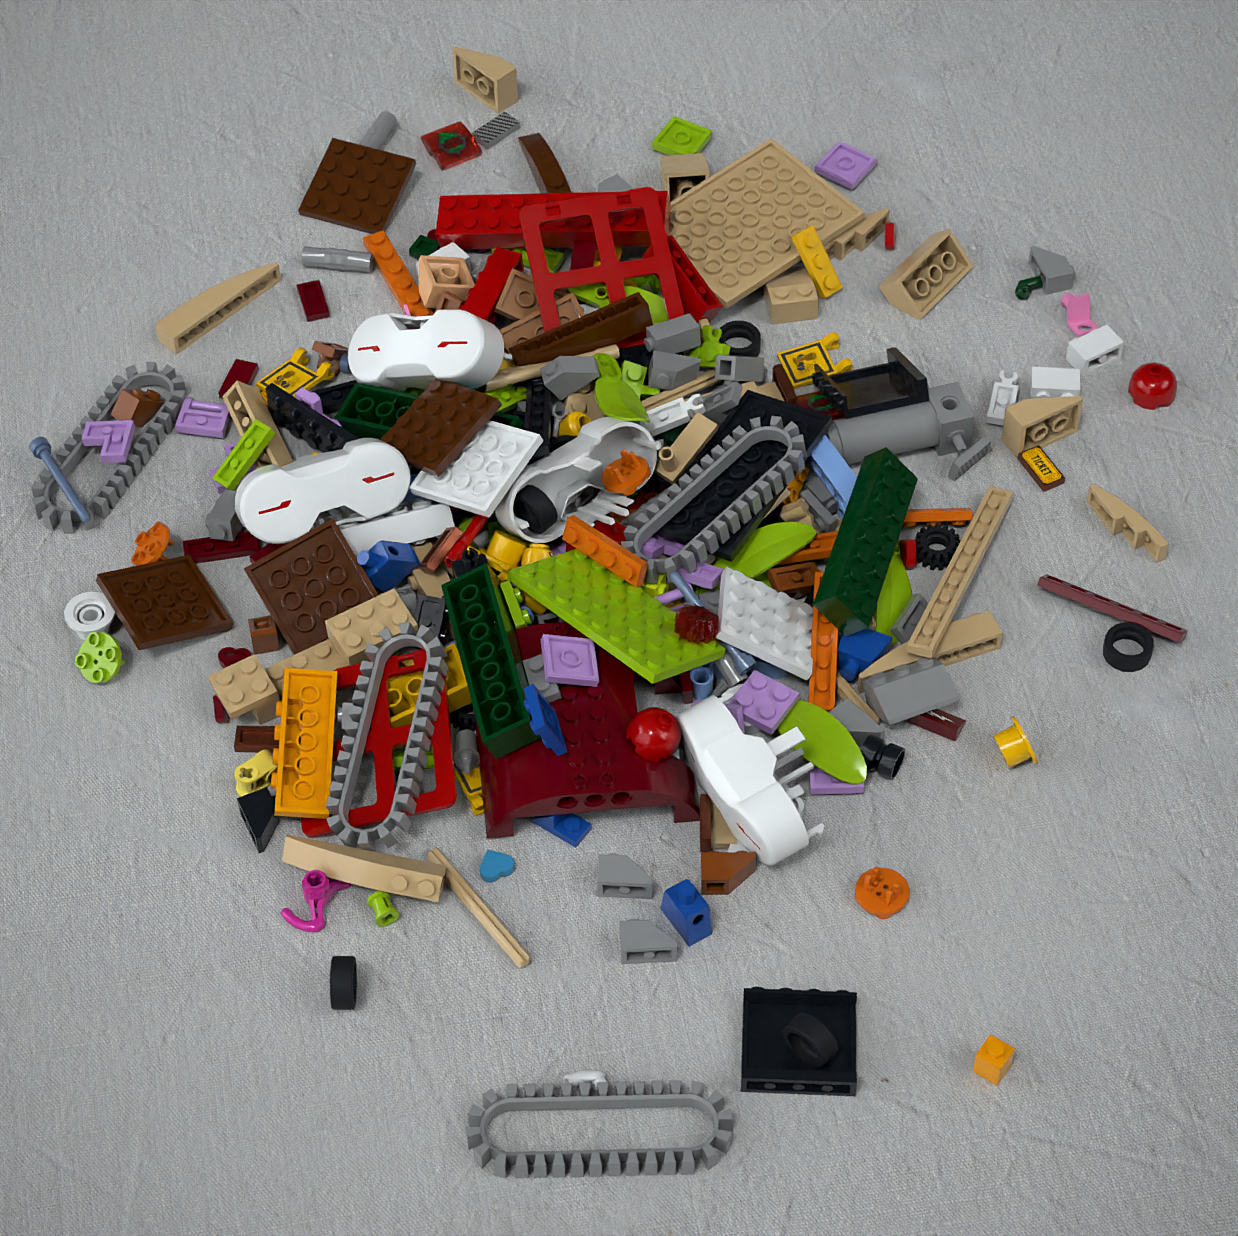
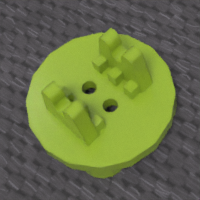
(91, 652)

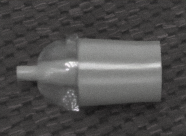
(466, 751)

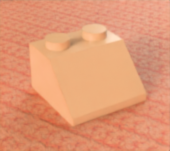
(441, 275)

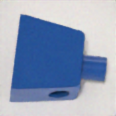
(388, 563)
(860, 651)
(687, 912)

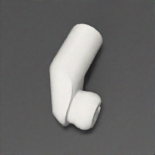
(585, 1076)

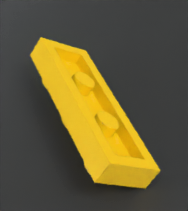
(816, 261)

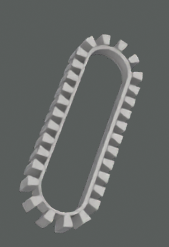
(124, 471)
(700, 479)
(359, 728)
(484, 1150)

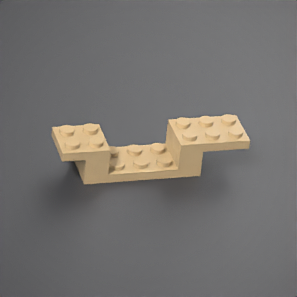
(251, 687)

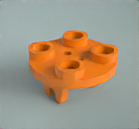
(625, 473)
(152, 544)
(891, 899)

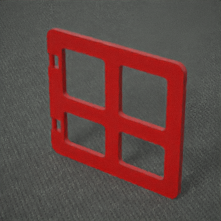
(610, 271)
(383, 741)

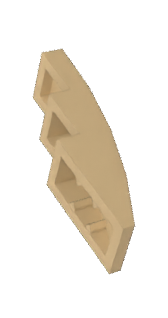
(859, 235)
(1122, 518)

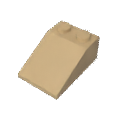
(486, 78)
(791, 297)
(1040, 422)

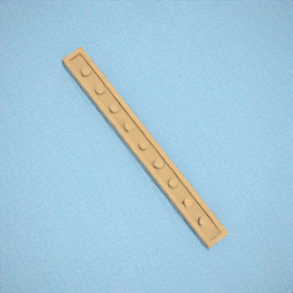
(959, 572)

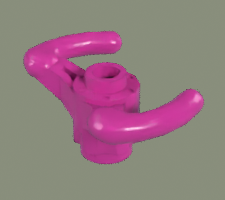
(317, 893)

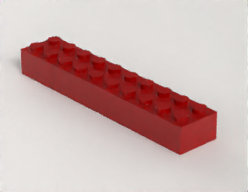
(495, 222)

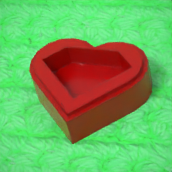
(890, 236)
(908, 552)

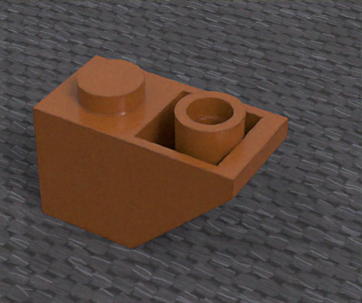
(137, 405)
(725, 871)

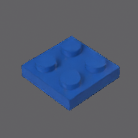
(544, 720)

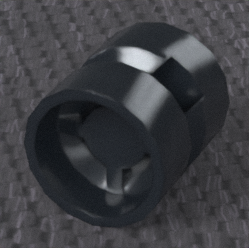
(882, 757)

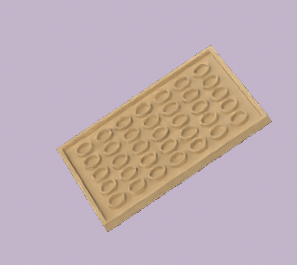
(744, 217)

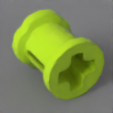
(382, 908)

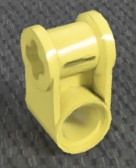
(256, 772)

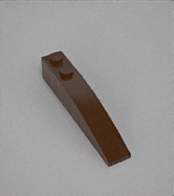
(543, 164)
(587, 332)

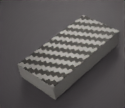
(496, 130)
(969, 458)

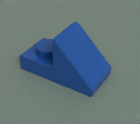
(565, 826)

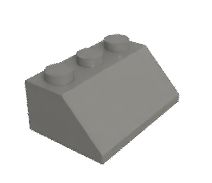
(910, 690)

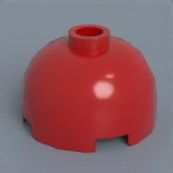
(1153, 386)
(654, 733)

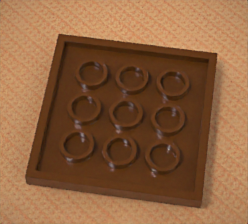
(357, 186)
(440, 425)
(310, 584)
(164, 602)

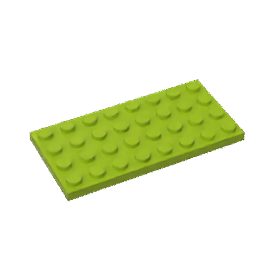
(613, 614)

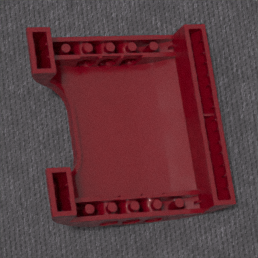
(600, 762)

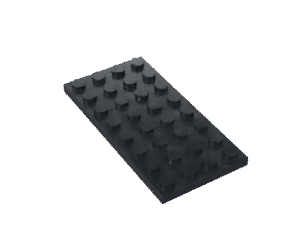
(743, 471)

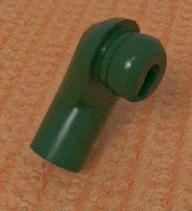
(1024, 287)

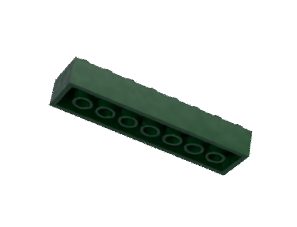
(374, 411)
(865, 542)
(490, 659)

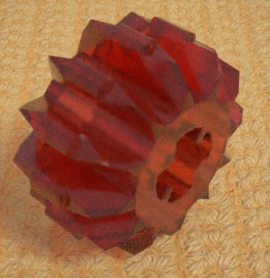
(696, 624)

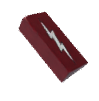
(939, 723)

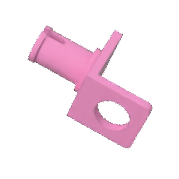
(1078, 313)

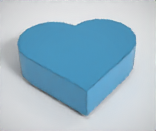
(496, 866)

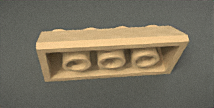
(927, 275)

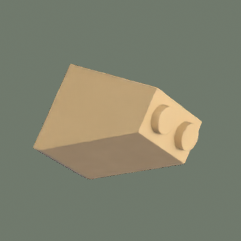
(682, 173)

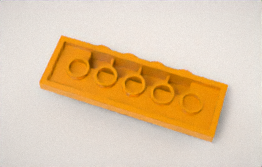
(304, 743)

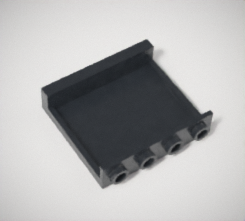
(873, 387)
(769, 1062)

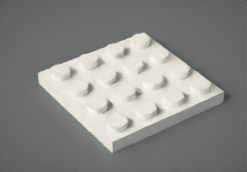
(481, 470)
(765, 623)

